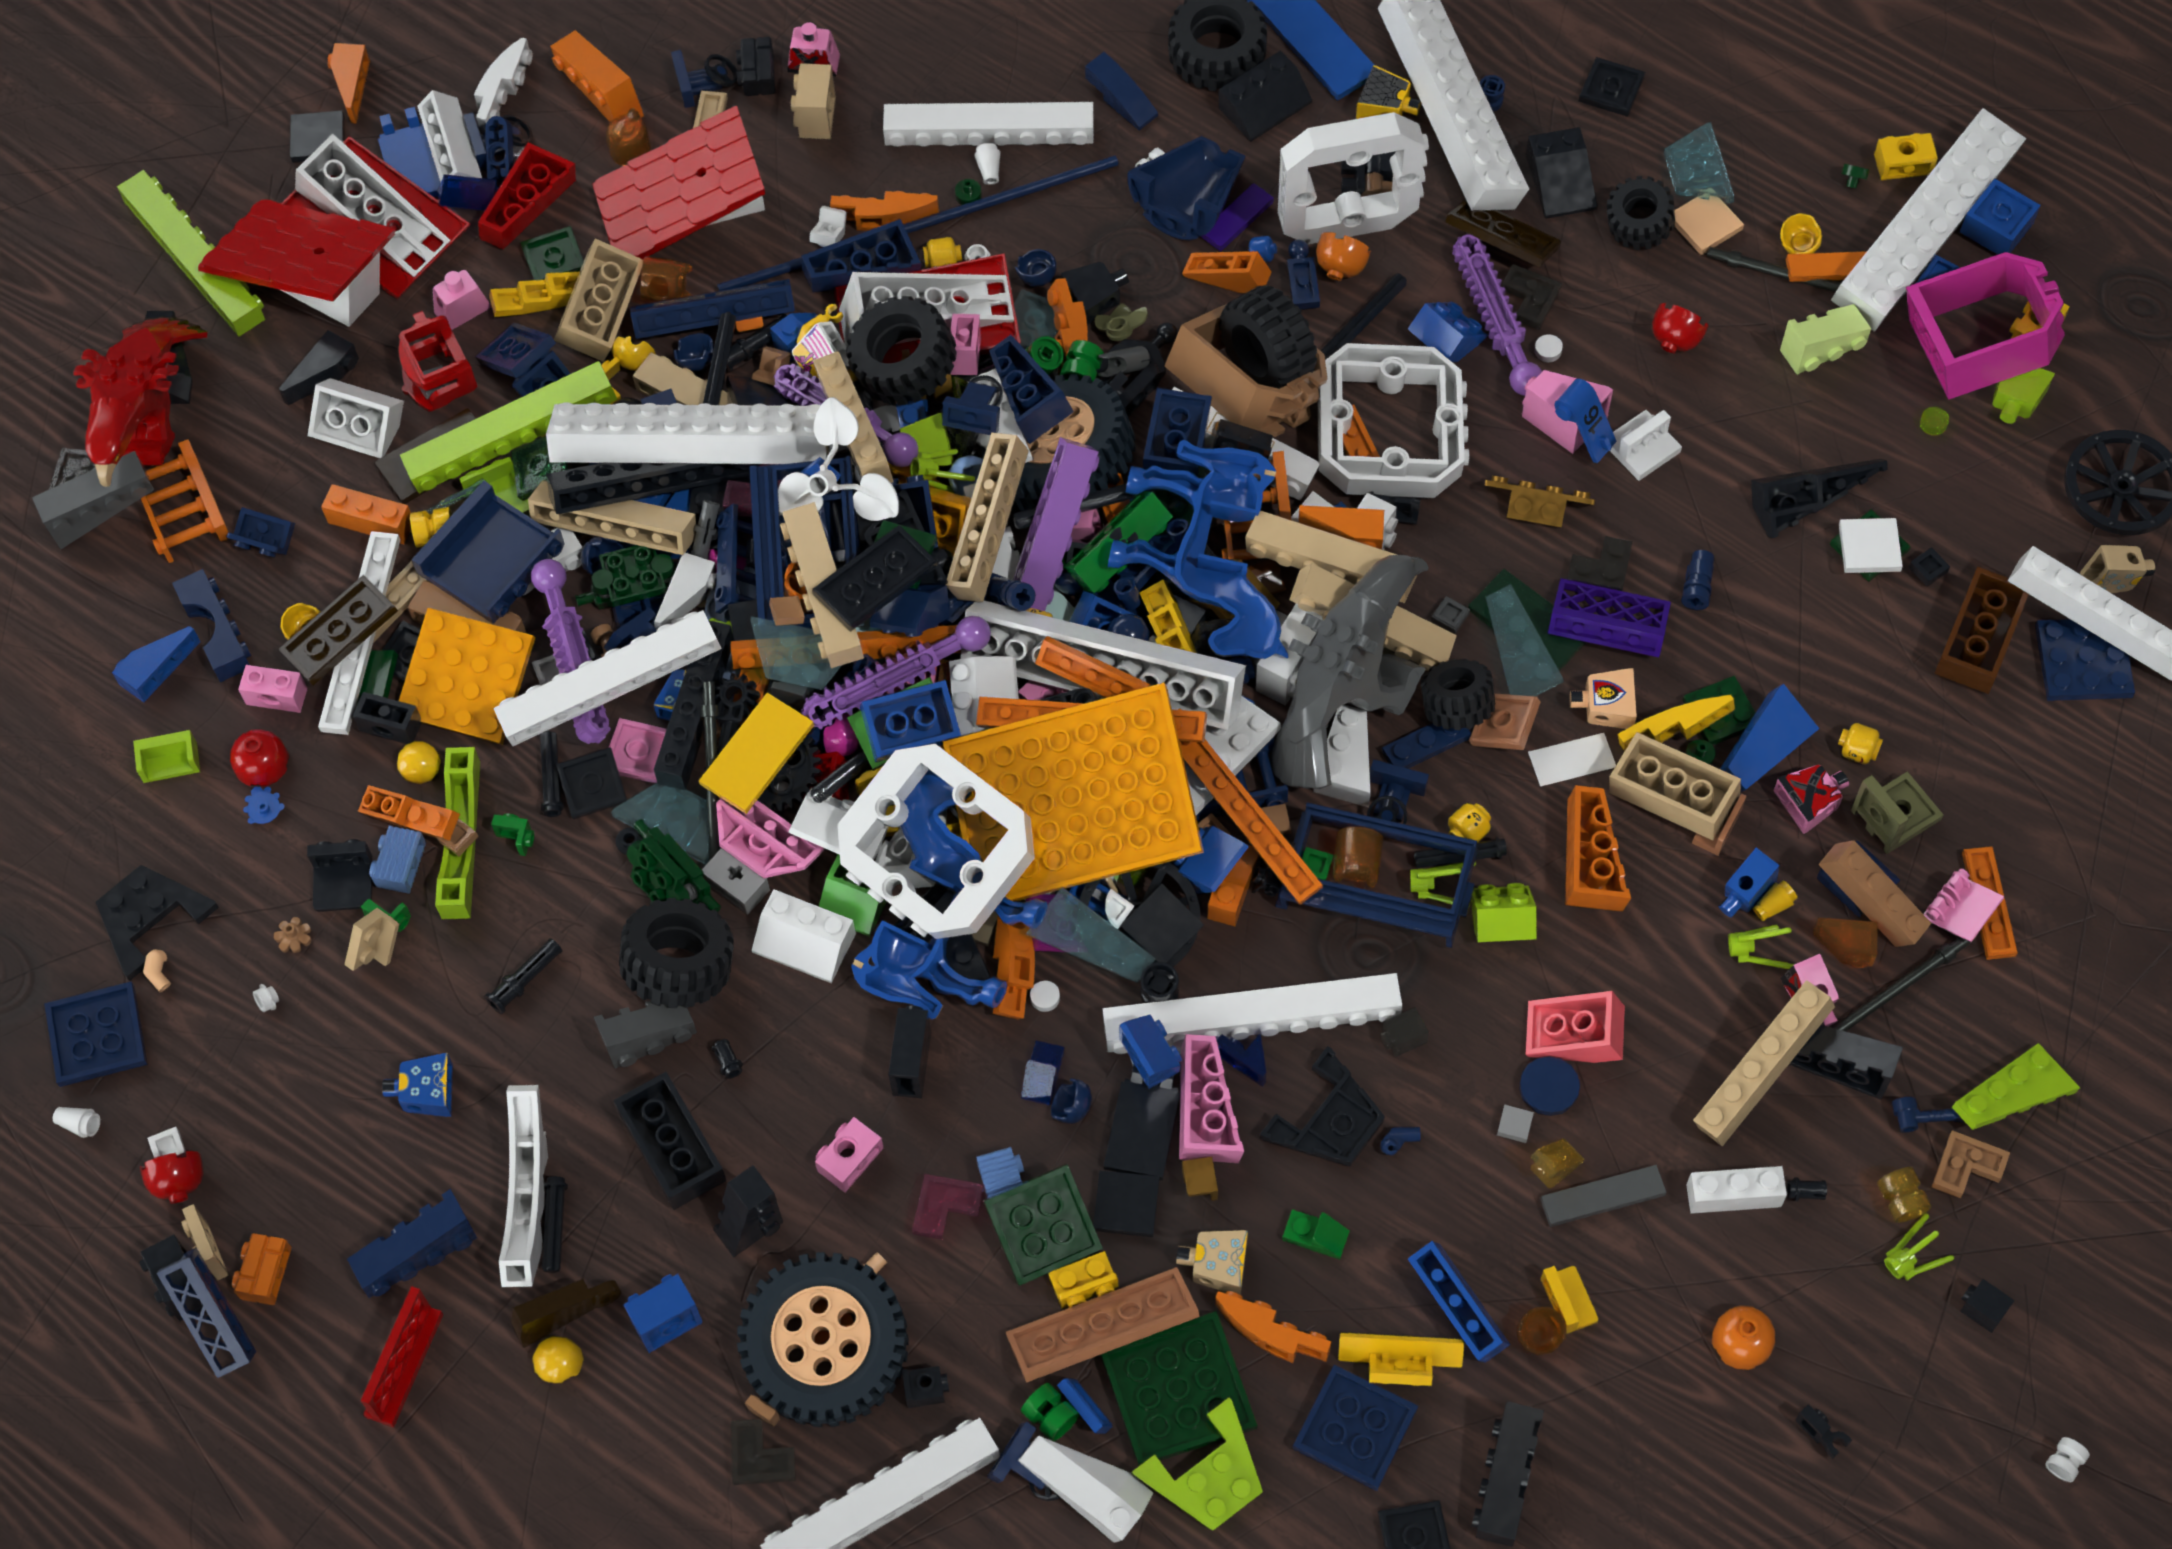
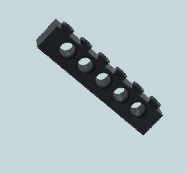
(686, 724)

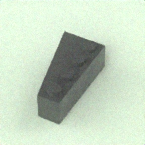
(84, 503)

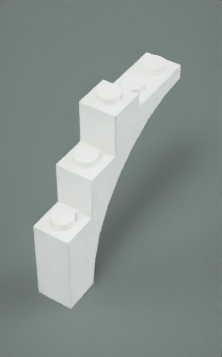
(526, 1192)

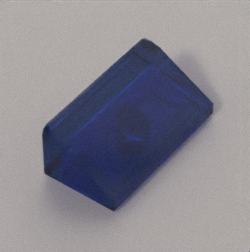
(466, 192)

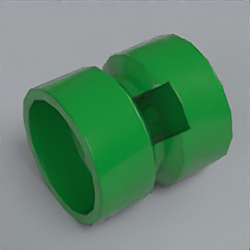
(1046, 353)
(1082, 360)
(1057, 1420)

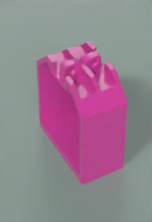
(1971, 285)

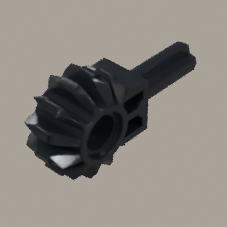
(735, 713)

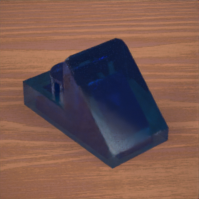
(1249, 1061)
(1042, 1072)

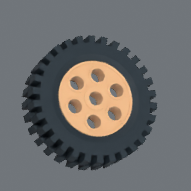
(1096, 422)
(853, 1382)

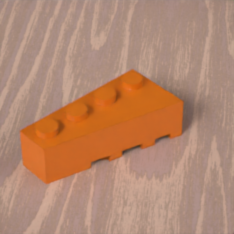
(595, 76)
(1592, 857)

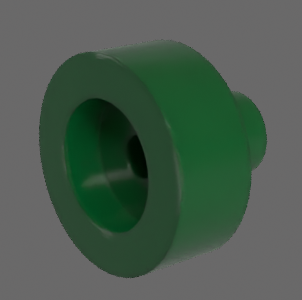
(1854, 174)
(967, 191)
(1701, 750)

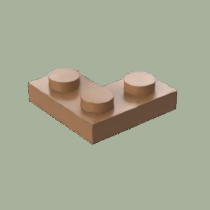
(1964, 1156)

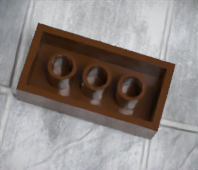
(1982, 631)

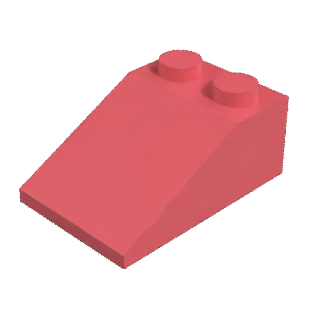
(1576, 1028)

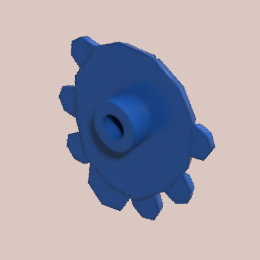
(262, 805)

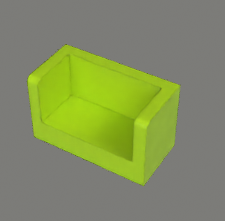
(166, 756)

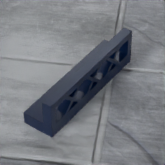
(217, 1307)

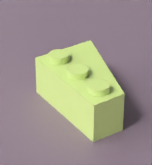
(1824, 338)

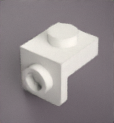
(830, 226)

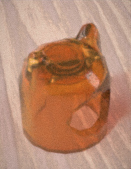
(627, 137)
(663, 279)
(1358, 855)

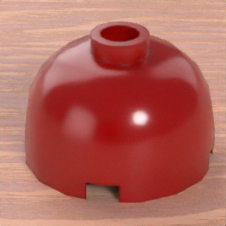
(1677, 328)
(259, 757)
(173, 1176)

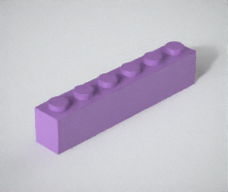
(1055, 518)

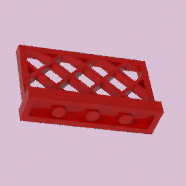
(401, 1359)

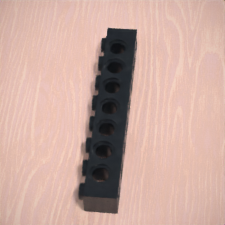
(621, 482)

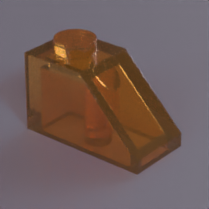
(1848, 940)

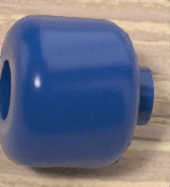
(1264, 246)

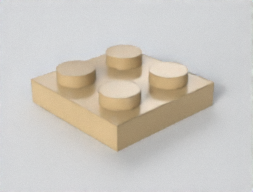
(202, 1237)

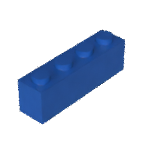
(1458, 1301)

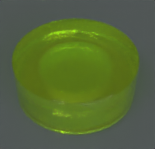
(1934, 421)

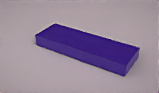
(1238, 216)

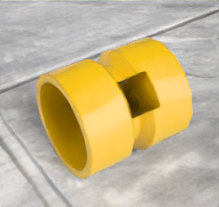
(426, 525)

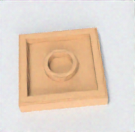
(1706, 223)

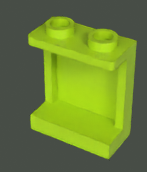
(502, 478)

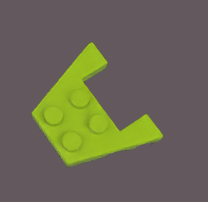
(1216, 1484)

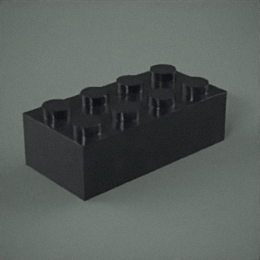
(670, 1140)

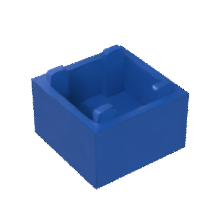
(2000, 218)
(663, 1312)

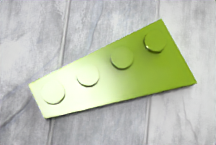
(2016, 1088)

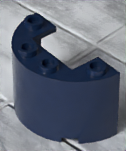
(832, 515)

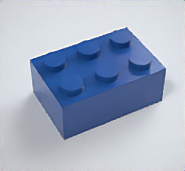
(909, 719)

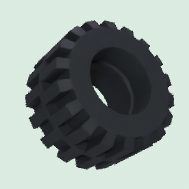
(1641, 194)
(1458, 694)

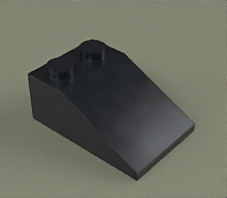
(1561, 172)

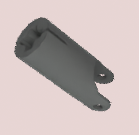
(1126, 361)

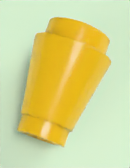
(1775, 900)

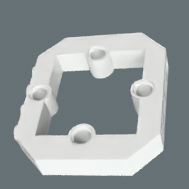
(1355, 143)
(1392, 368)
(999, 869)

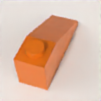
(350, 71)
(1228, 270)
(1351, 523)
(1229, 897)

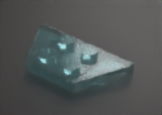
(1698, 166)
(791, 654)
(673, 812)

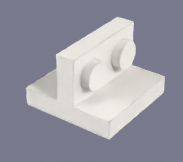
(1645, 443)

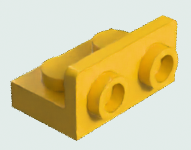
(1083, 1280)

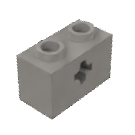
(741, 892)

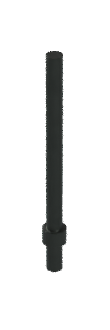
(1735, 259)
(710, 712)
(1943, 955)

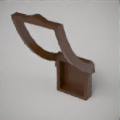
(1266, 571)

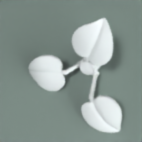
(875, 494)

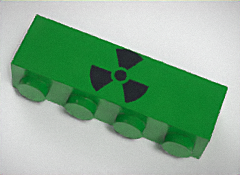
(1137, 520)

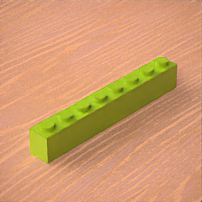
(187, 249)
(502, 428)

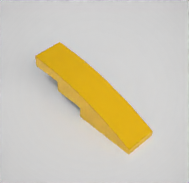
(534, 295)
(1166, 617)
(1686, 718)

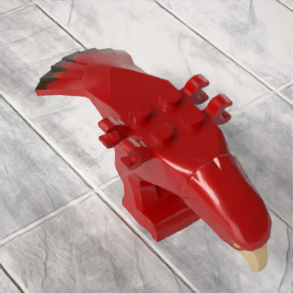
(132, 393)

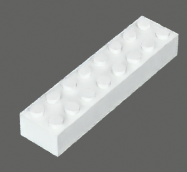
(1278, 674)

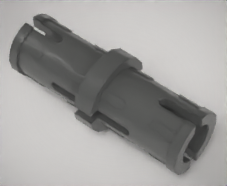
(705, 529)

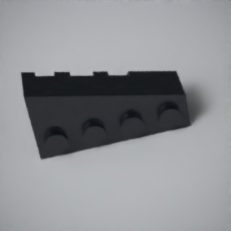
(1849, 1060)
(1508, 1474)

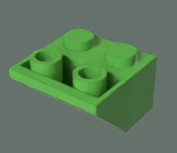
(850, 900)

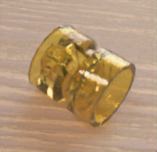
(1903, 1192)

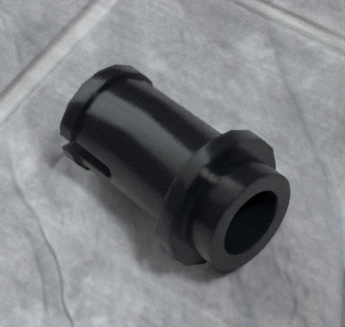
(729, 1063)
(1802, 1189)

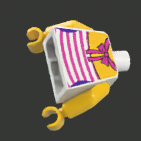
(820, 339)

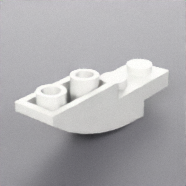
(501, 79)

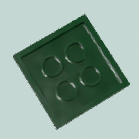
(1042, 1224)

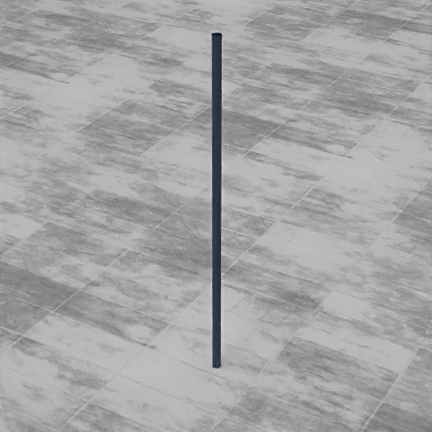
(943, 216)

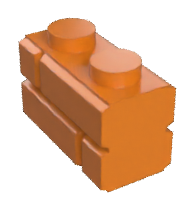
(261, 1269)

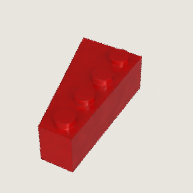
(525, 193)

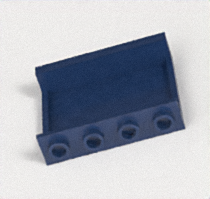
(486, 553)

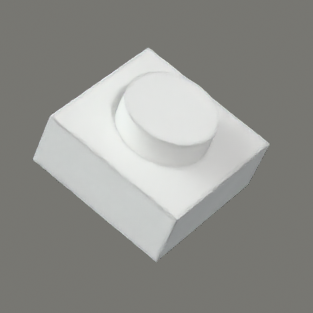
(167, 1143)

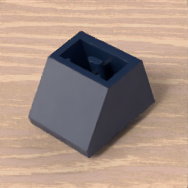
(914, 611)

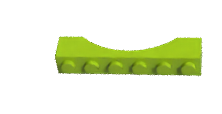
(461, 795)

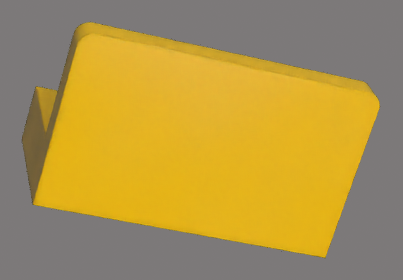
(1569, 1297)

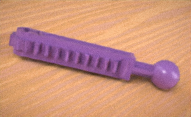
(1495, 310)
(806, 390)
(970, 634)
(567, 642)

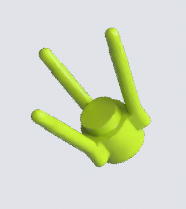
(929, 469)
(1423, 880)
(1743, 942)
(1902, 1262)

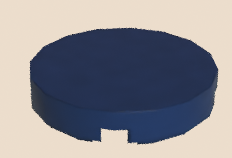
(1549, 1086)

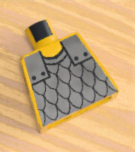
(1386, 94)

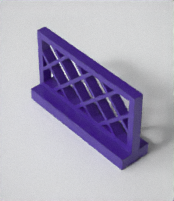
(1608, 628)

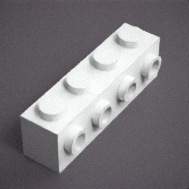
(448, 136)

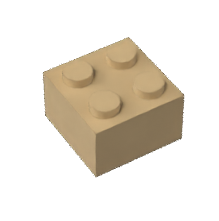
(814, 101)

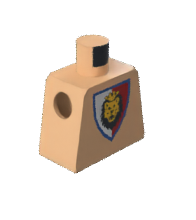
(1608, 699)

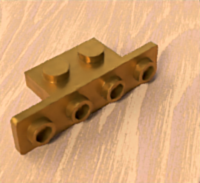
(1536, 504)

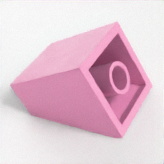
(1540, 408)

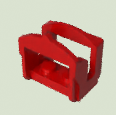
(442, 341)

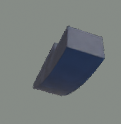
(1120, 91)

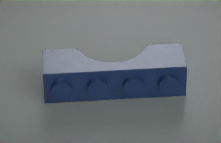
(200, 600)

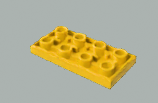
(756, 753)

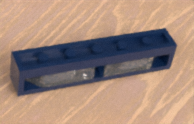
(707, 308)

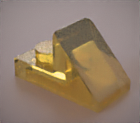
(1555, 1162)

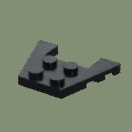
(139, 905)
(1340, 1124)

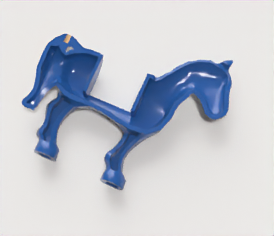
(1227, 494)
(902, 956)

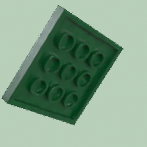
(1172, 1383)

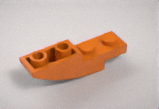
(897, 205)
(1068, 318)
(408, 813)
(1015, 966)
(1258, 1325)

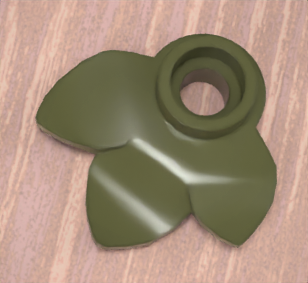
(1121, 322)

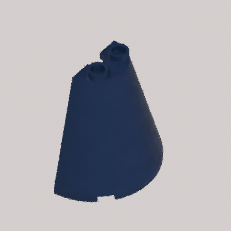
(1186, 187)

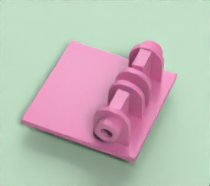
(1963, 906)

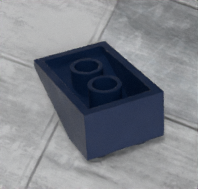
(1173, 419)

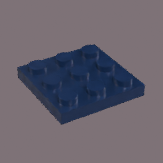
(2081, 663)
(95, 1034)
(1355, 1427)

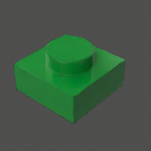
(1318, 862)

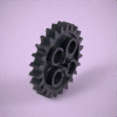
(800, 777)

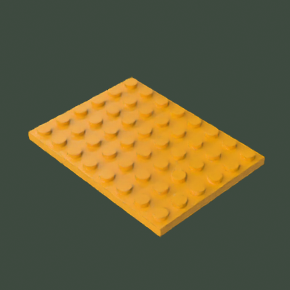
(1098, 787)

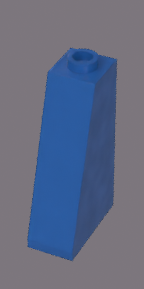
(1769, 737)

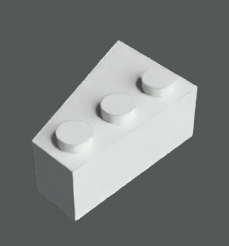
(1348, 757)

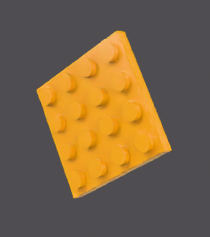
(465, 672)

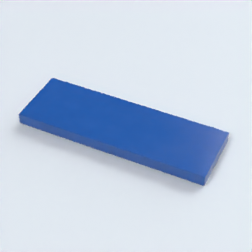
(1318, 43)

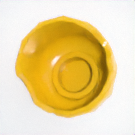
(1801, 234)
(631, 355)
(296, 618)
(418, 762)
(557, 1359)

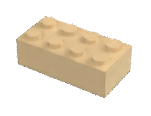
(599, 300)
(1675, 786)

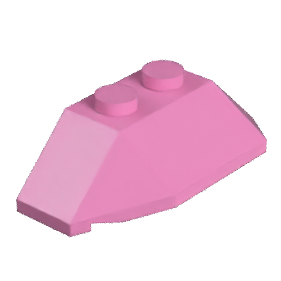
(763, 840)

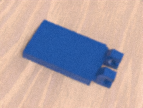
(410, 152)

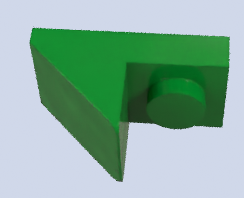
(1316, 1234)

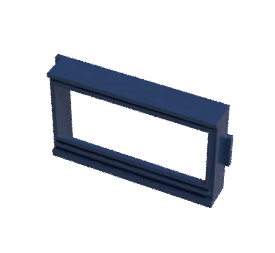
(768, 531)
(1380, 906)

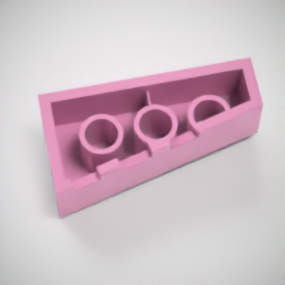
(1205, 1105)

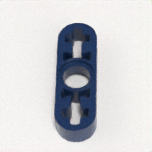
(491, 147)

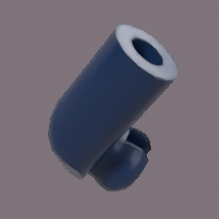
(1397, 1137)

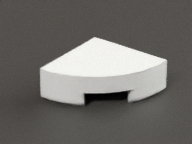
(1117, 908)

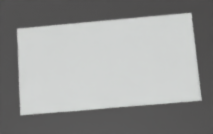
(1572, 759)

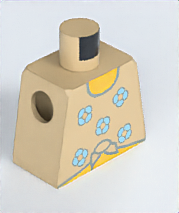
(2117, 567)
(1217, 1259)

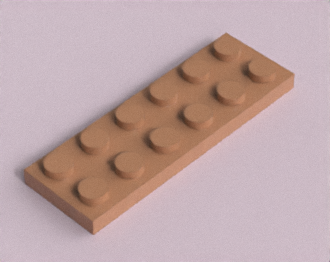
(1102, 1324)

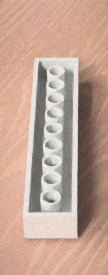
(1455, 103)
(1929, 218)
(683, 434)
(1192, 679)

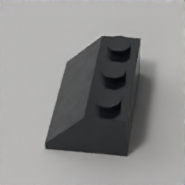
(1264, 96)

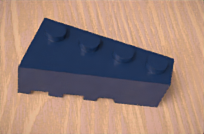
(877, 251)
(1030, 391)
(412, 1246)

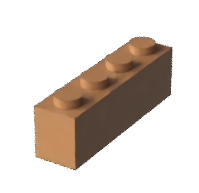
(433, 597)
(1875, 893)

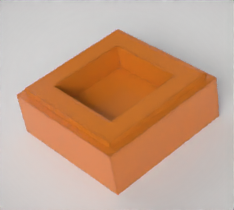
(749, 324)

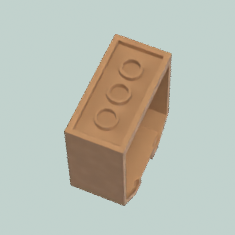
(1234, 394)

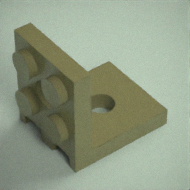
(1883, 816)

